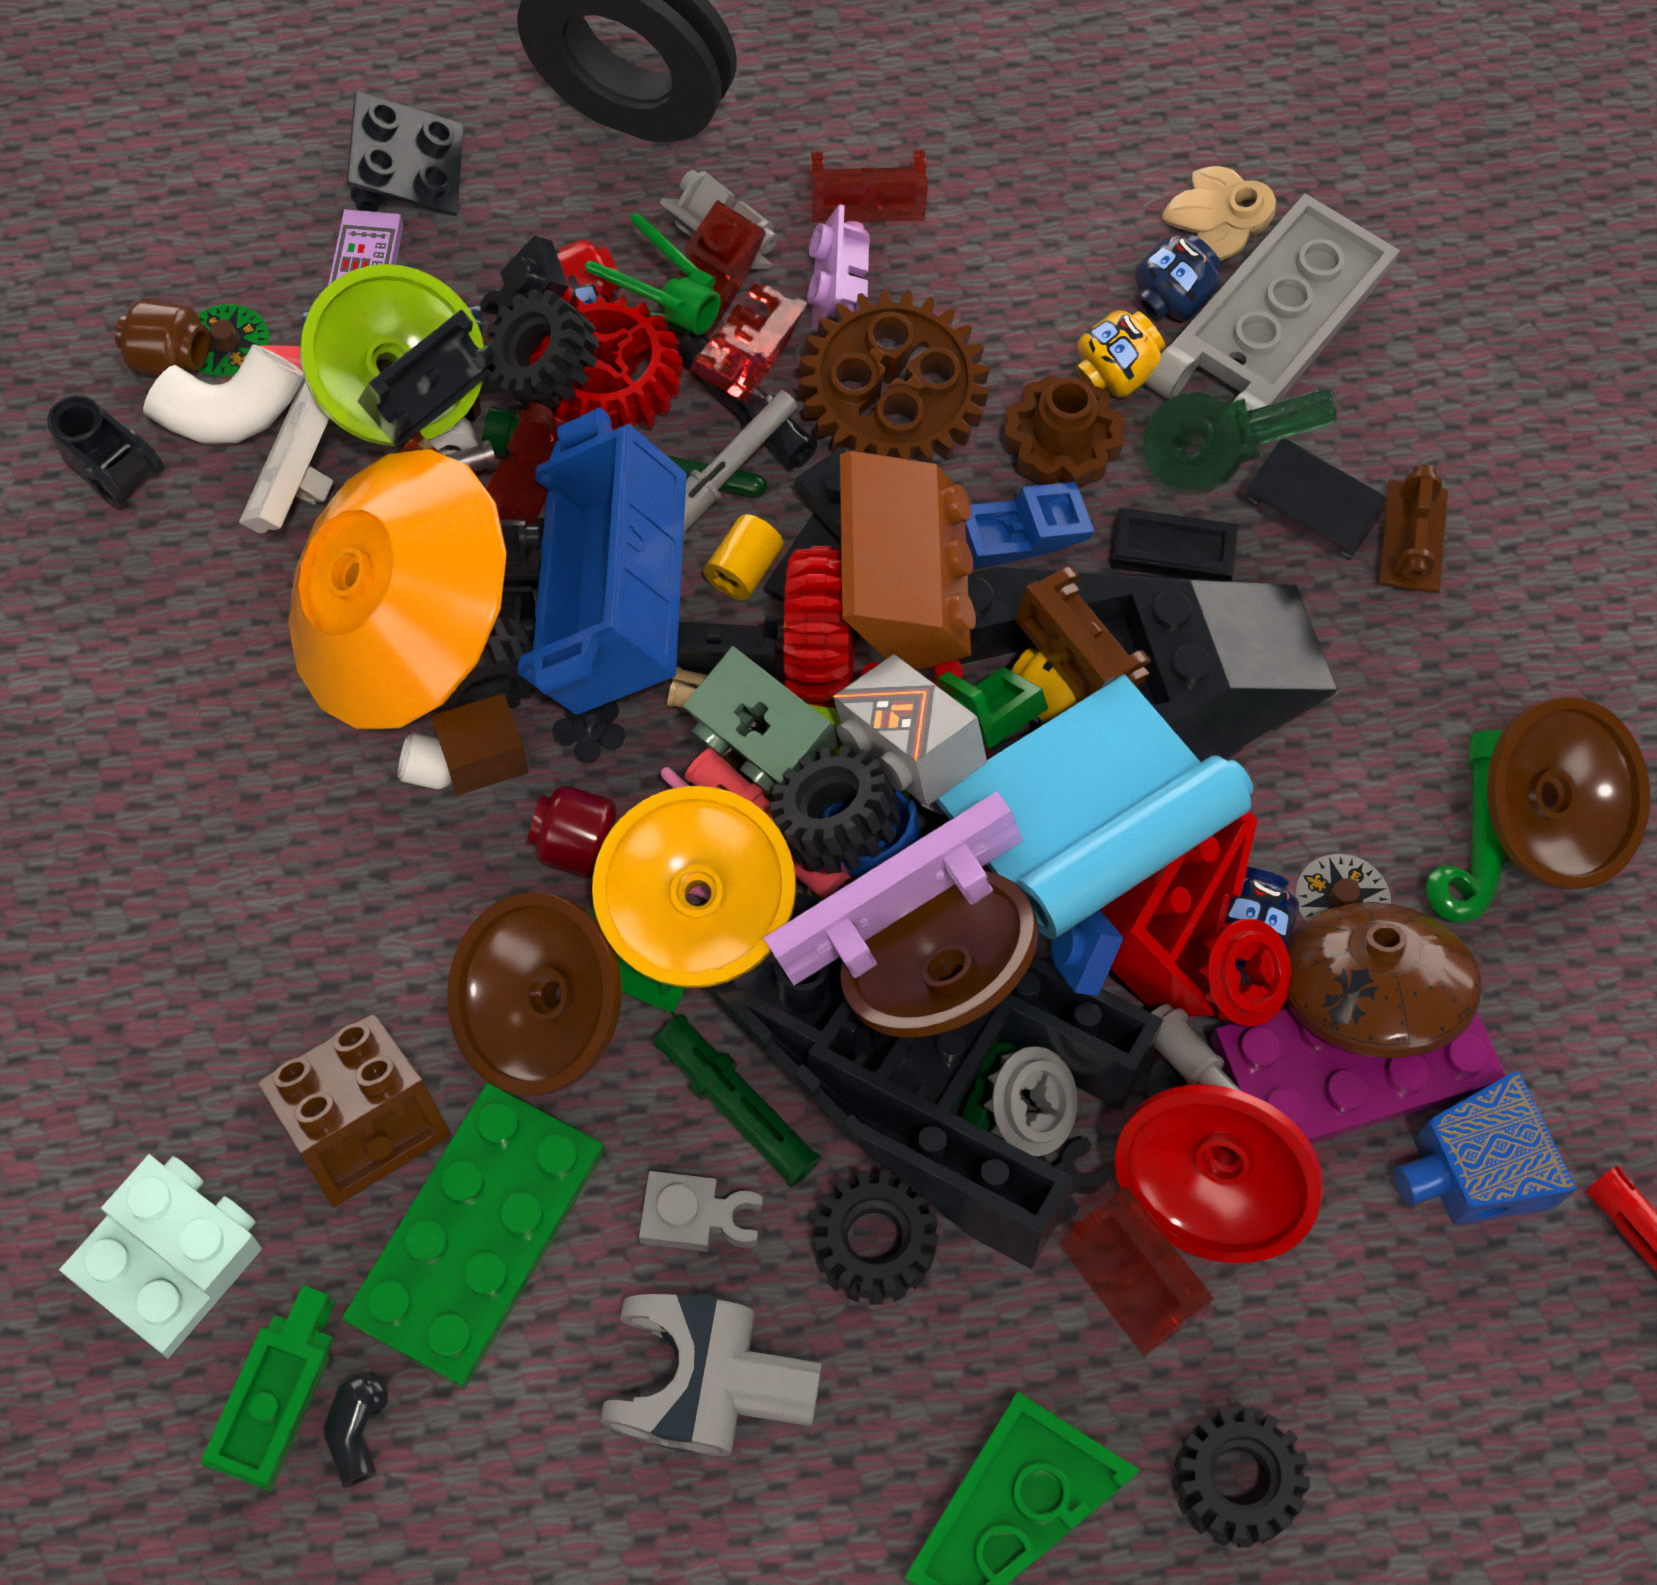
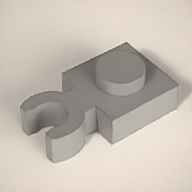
(684, 1212)

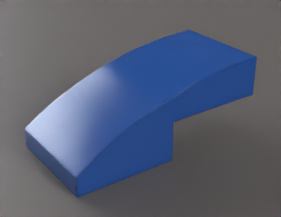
(1031, 525)

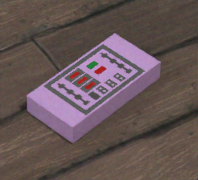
(366, 240)

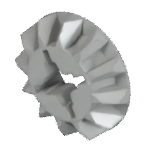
(1051, 1090)

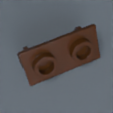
(1414, 531)

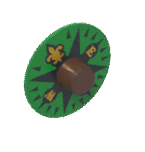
(232, 334)

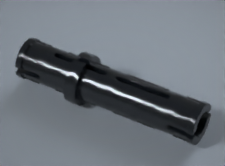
(788, 440)

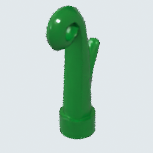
(1486, 853)

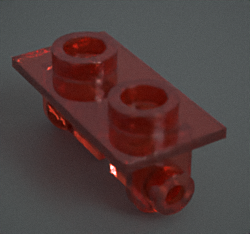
(514, 481)

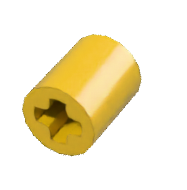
(743, 557)

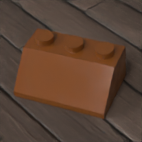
(905, 558)

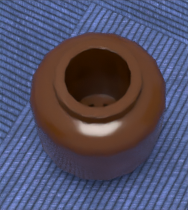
(161, 336)

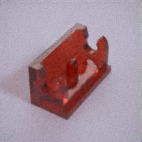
(870, 192)
(749, 343)
(1136, 1272)

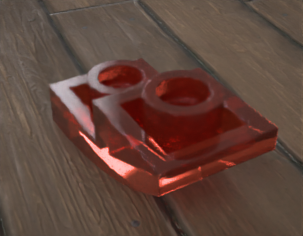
(725, 249)

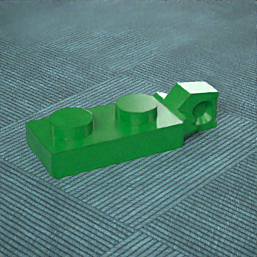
(273, 1393)

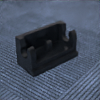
(427, 380)
(1317, 496)
(705, 644)

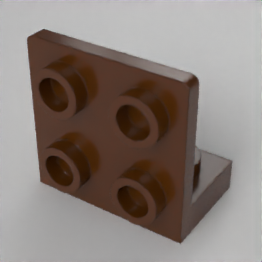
(354, 1109)

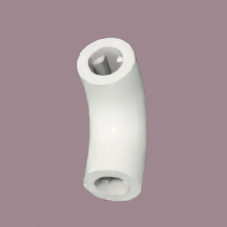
(226, 410)

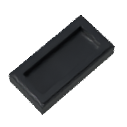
(1173, 545)

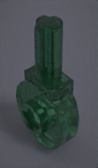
(1229, 434)

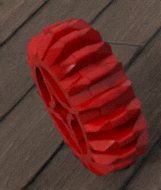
(625, 340)
(816, 637)

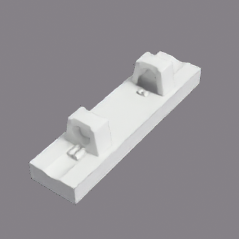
(288, 468)

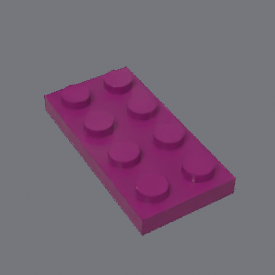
(1343, 1091)

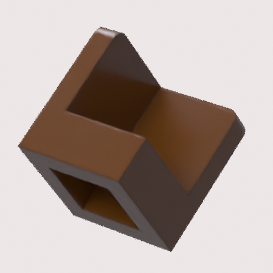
(480, 744)

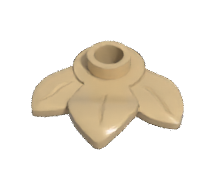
(1216, 210)

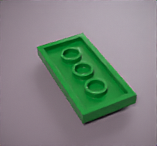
(474, 1235)

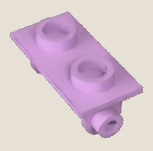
(837, 251)

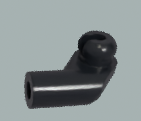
(346, 1423)

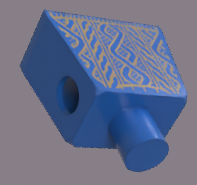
(1487, 1158)

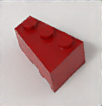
(1175, 915)

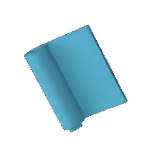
(1101, 803)

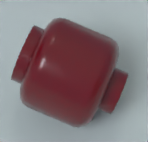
(571, 829)

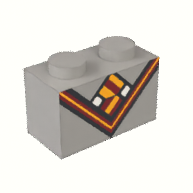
(911, 728)

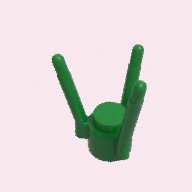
(686, 302)

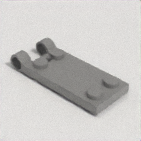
(1279, 306)

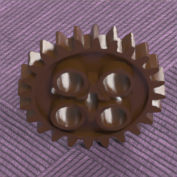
(852, 351)

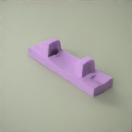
(896, 888)

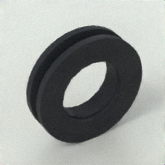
(623, 95)

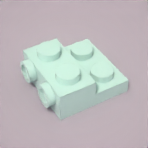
(163, 1253)

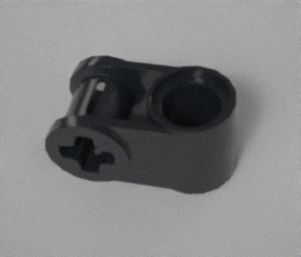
(105, 457)

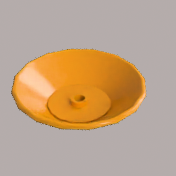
(397, 590)

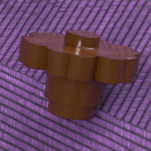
(1063, 431)

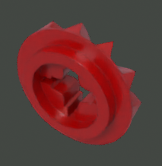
(1265, 963)

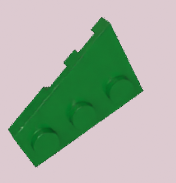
(1018, 1499)

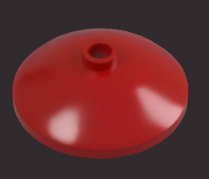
(1217, 1199)

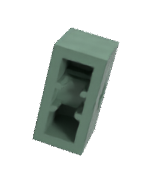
(743, 692)

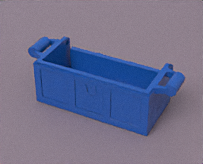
(607, 566)

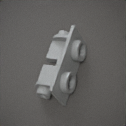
(700, 195)

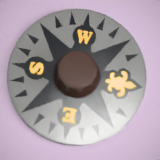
(1338, 882)

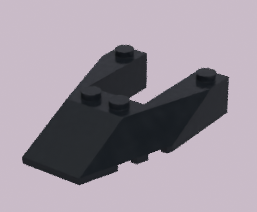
(1220, 651)
(903, 1091)

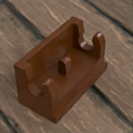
(1075, 637)

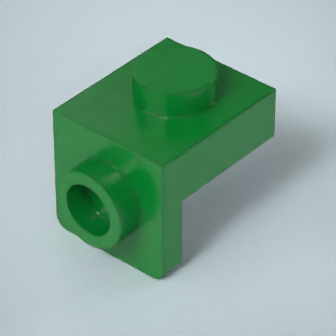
(1000, 702)

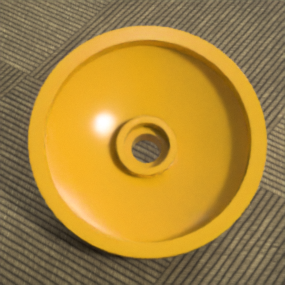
(685, 842)

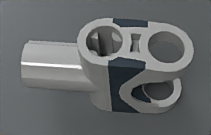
(713, 1377)

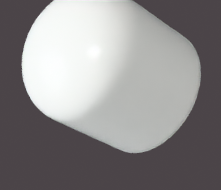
(423, 762)

